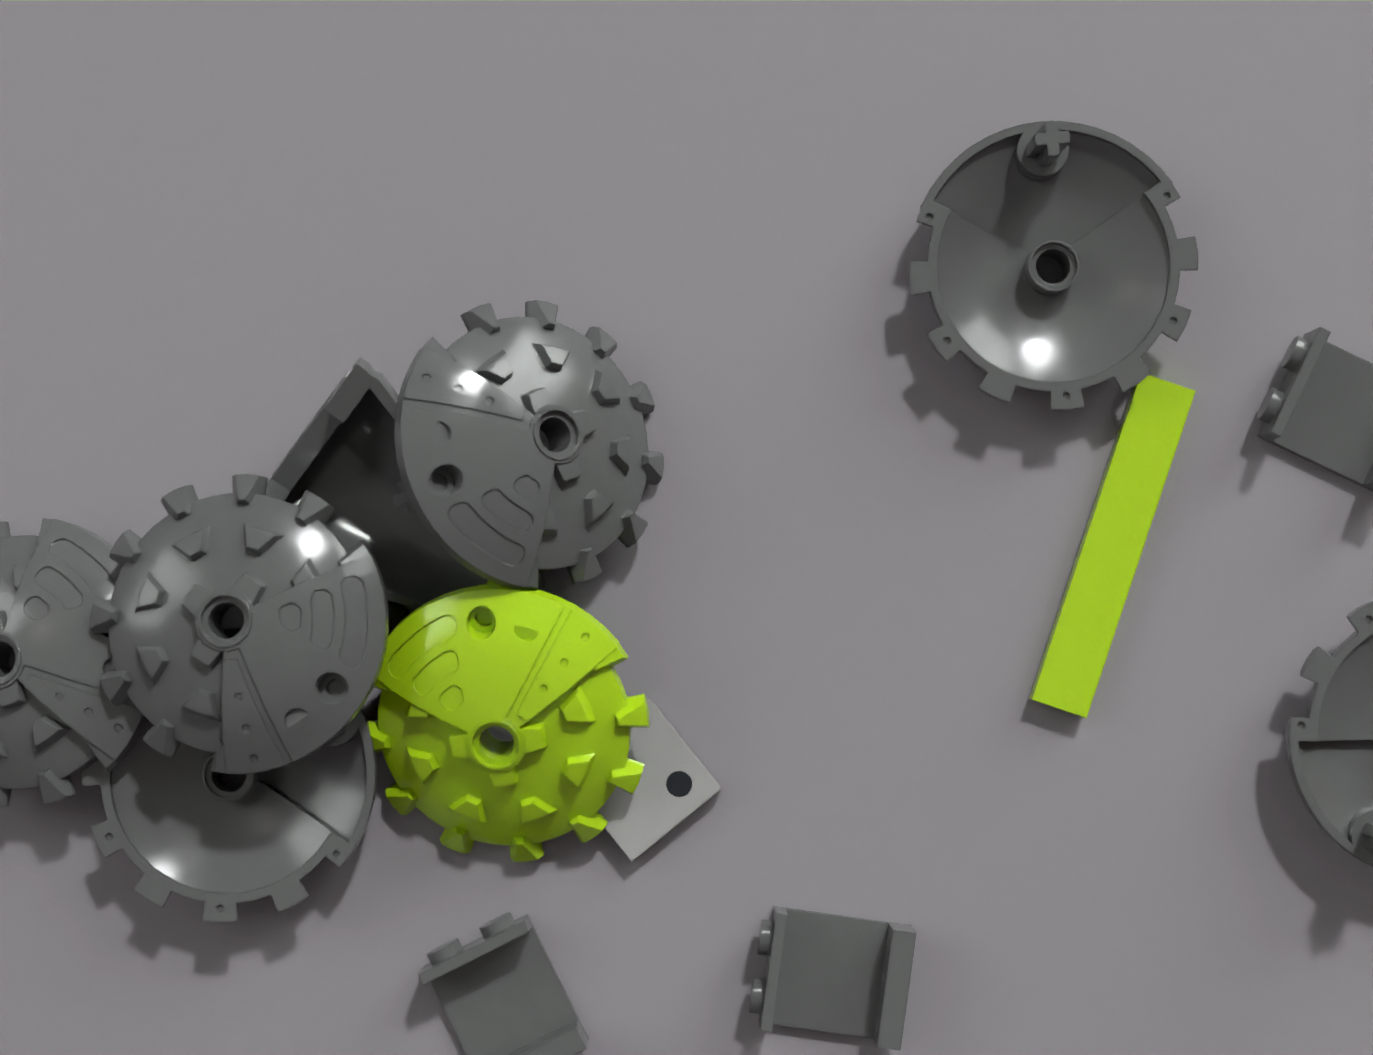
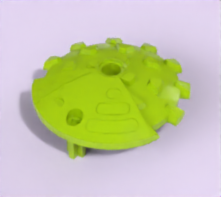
(515, 665)

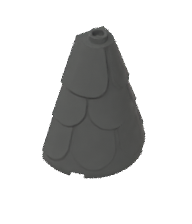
(353, 466)

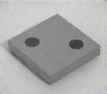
(668, 790)

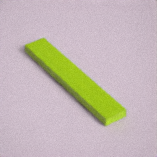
(1112, 545)

